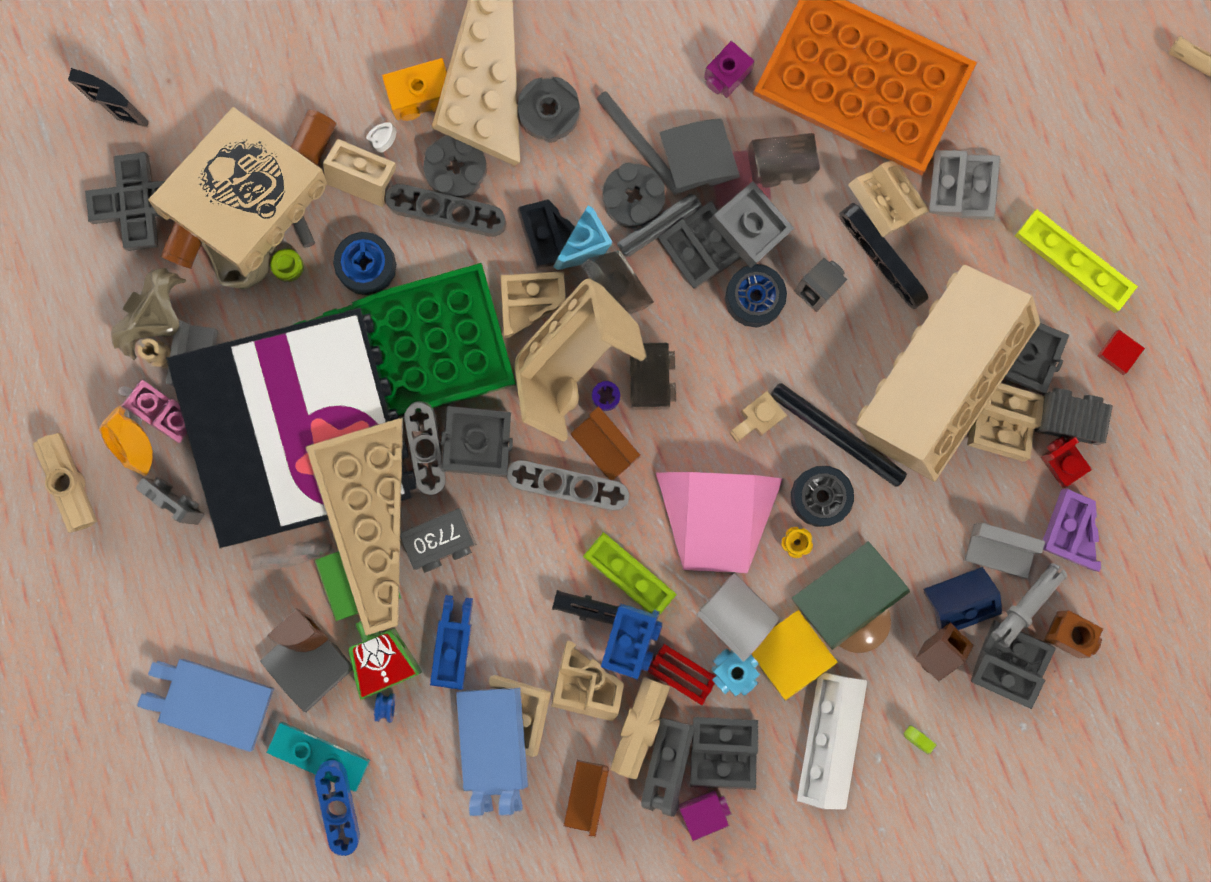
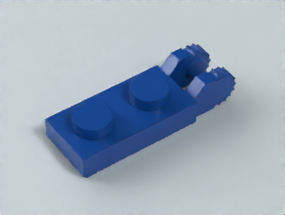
(452, 646)

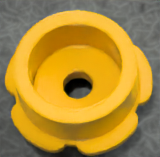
(805, 542)

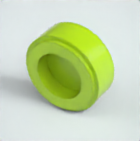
(286, 265)
(919, 740)

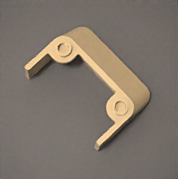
(566, 350)

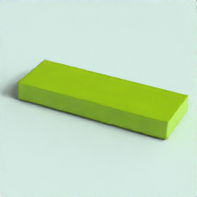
(629, 574)

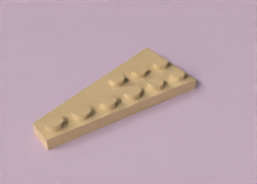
(481, 85)
(362, 498)

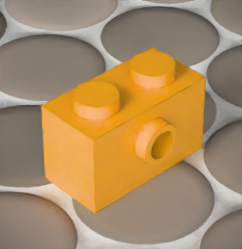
(415, 89)

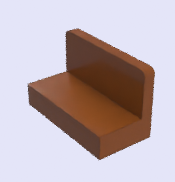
(605, 444)
(586, 796)

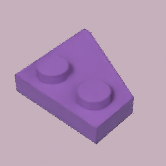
(1073, 530)

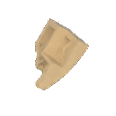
(586, 687)

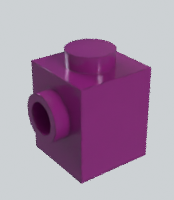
(728, 70)

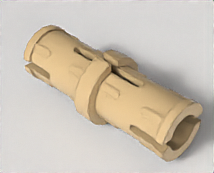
(155, 352)

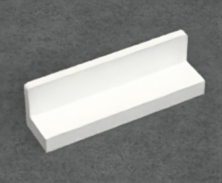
(832, 741)

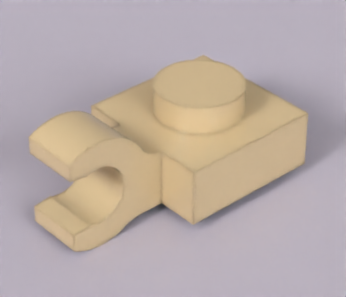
(759, 415)

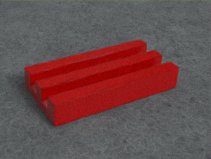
(706, 689)

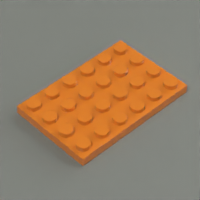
(865, 80)

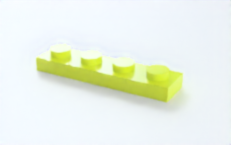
(1076, 261)

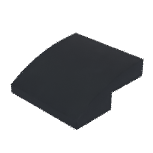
(106, 95)

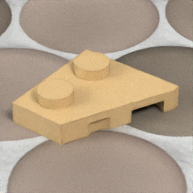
(530, 299)
(534, 710)

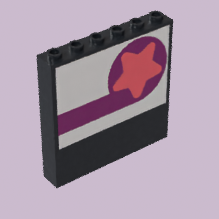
(263, 401)

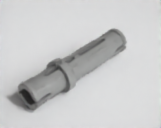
(1021, 614)

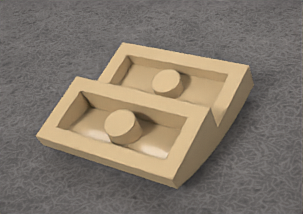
(888, 197)
(1008, 423)

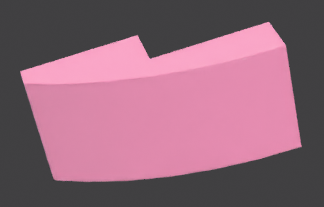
(156, 410)

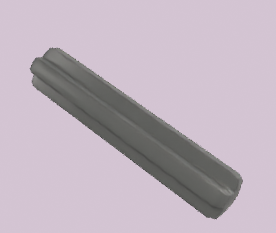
(659, 225)

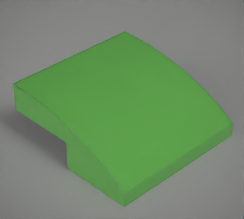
(337, 586)

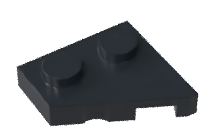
(544, 231)

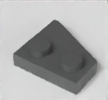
(160, 493)

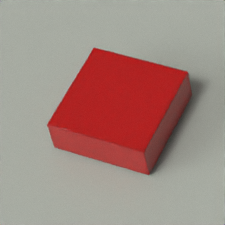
(1121, 352)

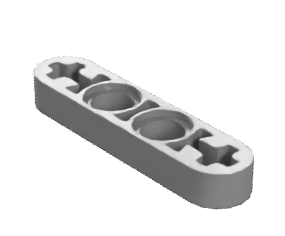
(567, 489)

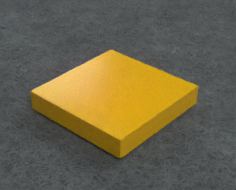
(793, 655)

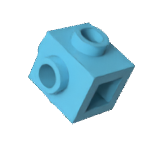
(725, 663)

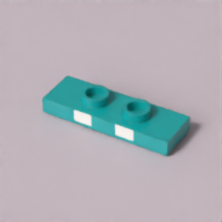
(311, 751)

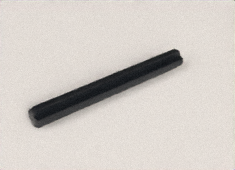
(838, 435)

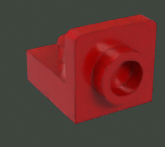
(1065, 461)

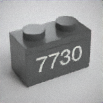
(438, 540)

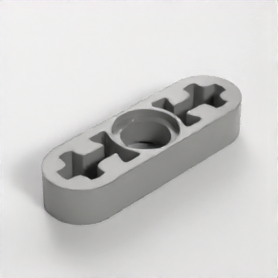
(413, 425)

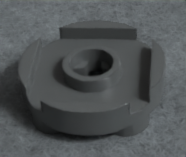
(549, 126)
(440, 156)
(627, 178)

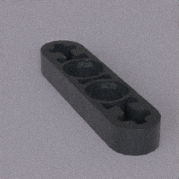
(883, 256)

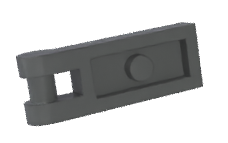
(667, 766)

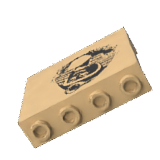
(240, 190)

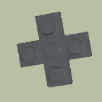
(128, 202)

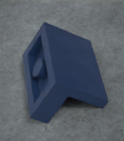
(965, 599)

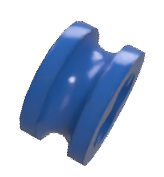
(384, 707)

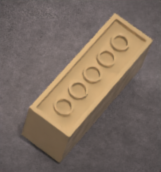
(949, 371)

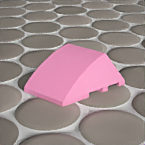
(717, 517)

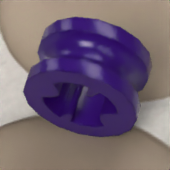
(615, 394)

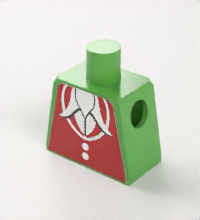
(381, 661)

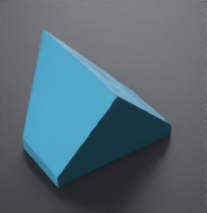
(586, 241)

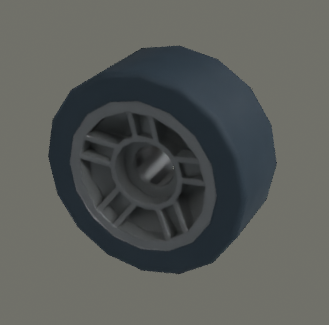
(834, 484)

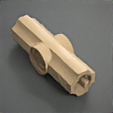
(57, 463)
(640, 727)

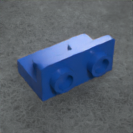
(630, 641)

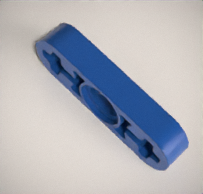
(331, 821)

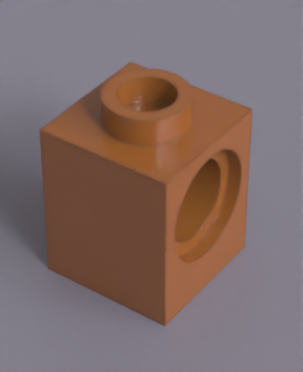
(1061, 630)

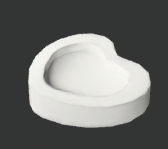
(382, 136)

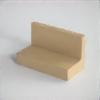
(358, 172)

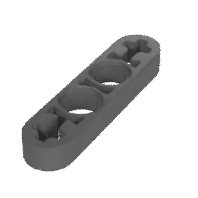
(445, 213)

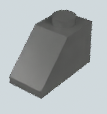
(820, 283)

